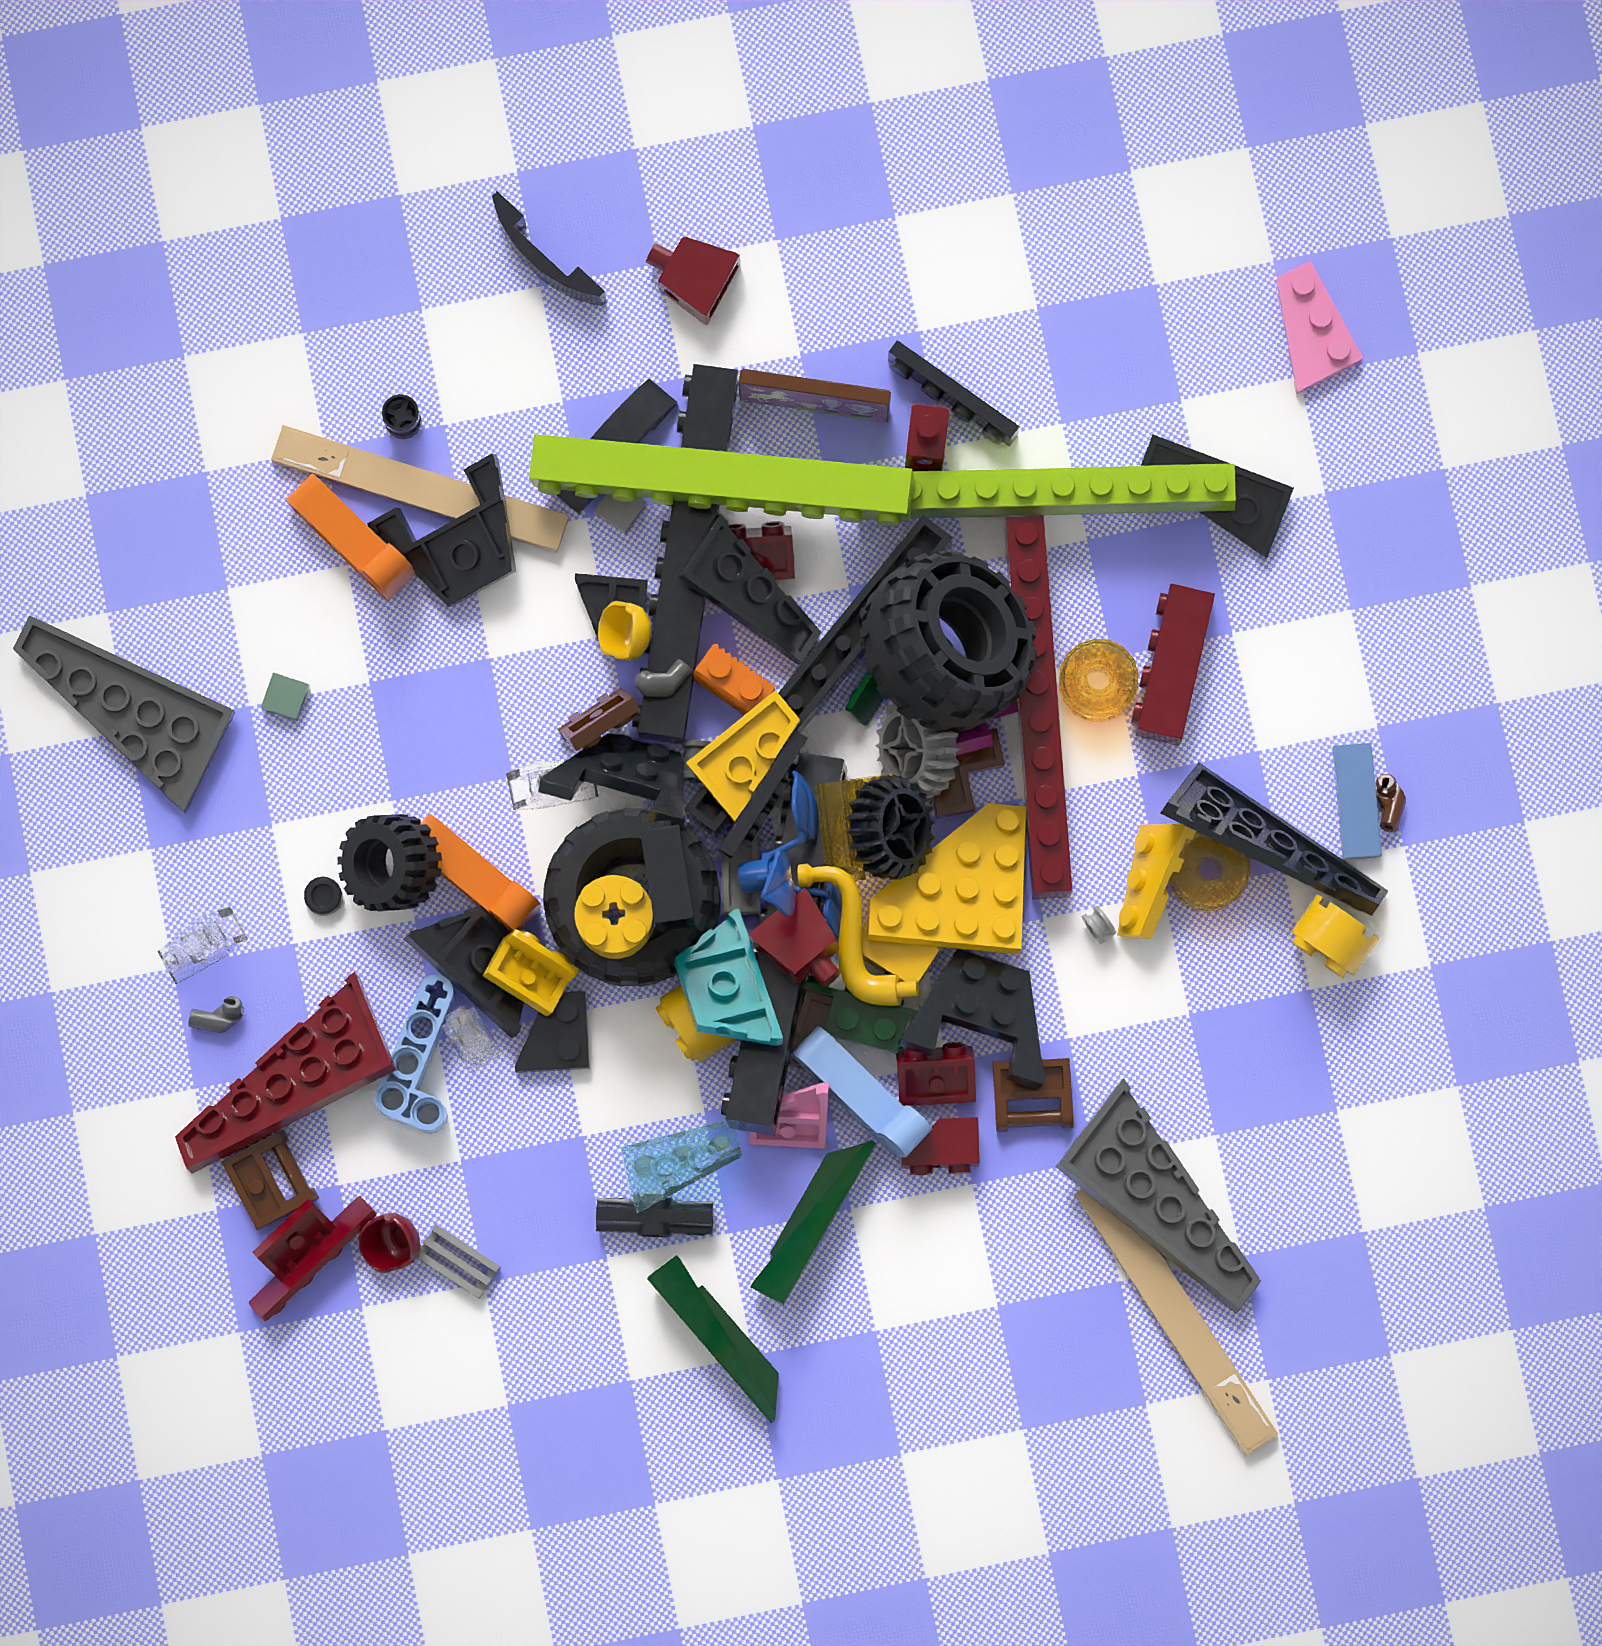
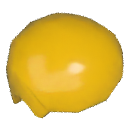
(624, 631)

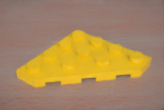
(964, 893)

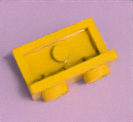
(530, 971)

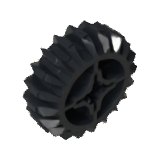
(890, 827)

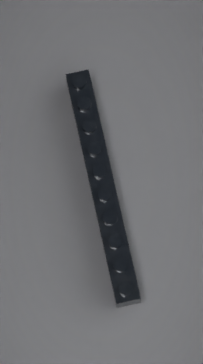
(678, 606)
(830, 659)
(762, 1068)

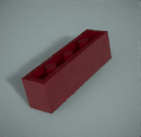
(1174, 664)

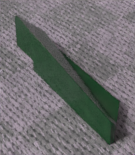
(811, 1221)
(718, 1334)

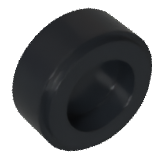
(323, 896)

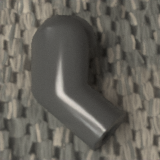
(662, 683)
(220, 1019)

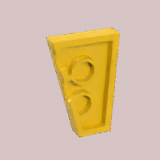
(744, 754)
(1152, 865)

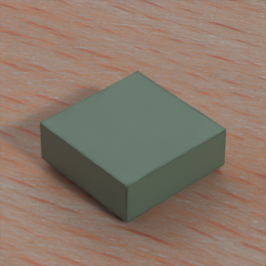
(285, 696)

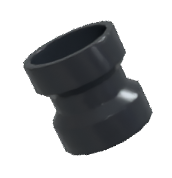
(402, 409)

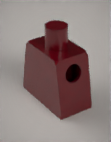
(695, 275)
(927, 437)
(799, 942)

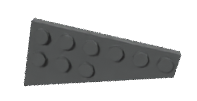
(148, 718)
(1148, 1189)

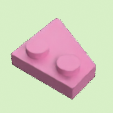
(800, 1120)

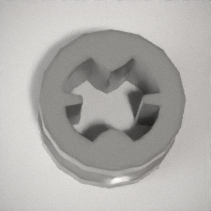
(1098, 924)

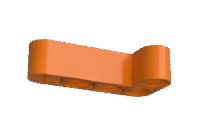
(351, 538)
(481, 880)

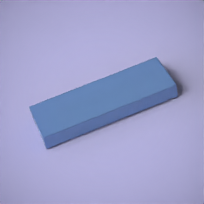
(1357, 801)

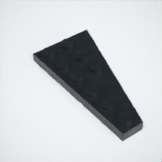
(1240, 822)

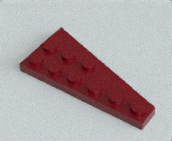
(298, 1075)

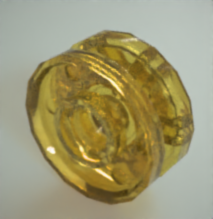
(1102, 657)
(1204, 894)

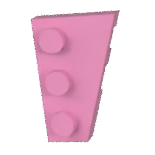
(1314, 329)

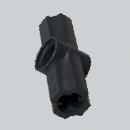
(658, 1220)

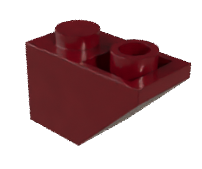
(949, 1145)

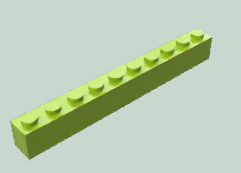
(721, 479)
(1073, 491)

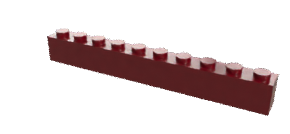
(1040, 716)

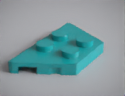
(727, 985)

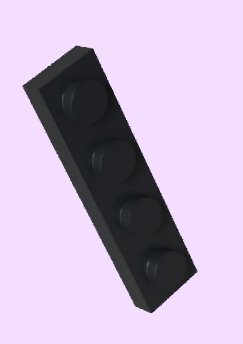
(940, 386)

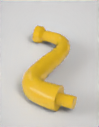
(868, 988)

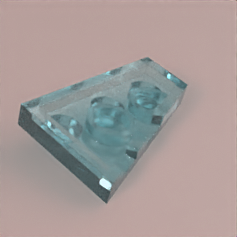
(677, 1160)

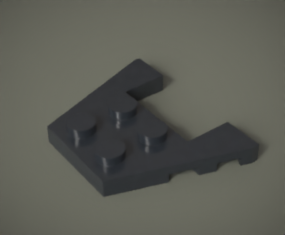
(465, 552)
(628, 767)
(987, 1000)

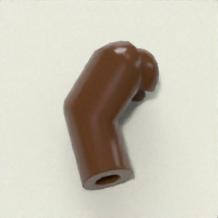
(1392, 800)

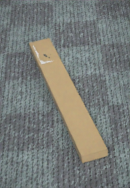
(409, 485)
(1184, 1328)

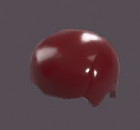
(389, 1242)

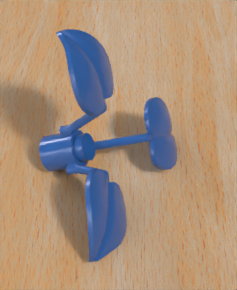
(775, 875)

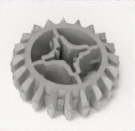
(917, 752)

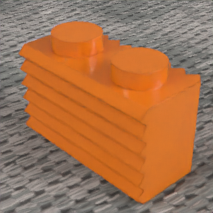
(731, 680)

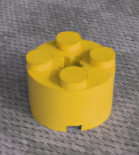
(597, 902)
(1333, 936)
(693, 1044)

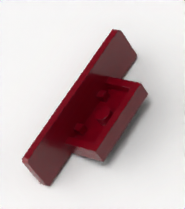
(302, 1249)

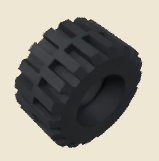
(413, 862)

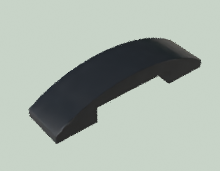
(576, 285)
(628, 424)

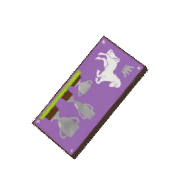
(814, 395)

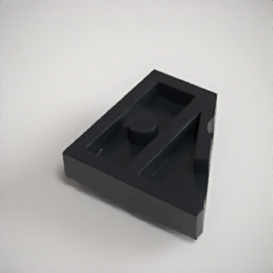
(600, 591)
(558, 1039)

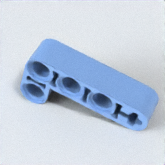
(422, 1049)
(860, 1094)

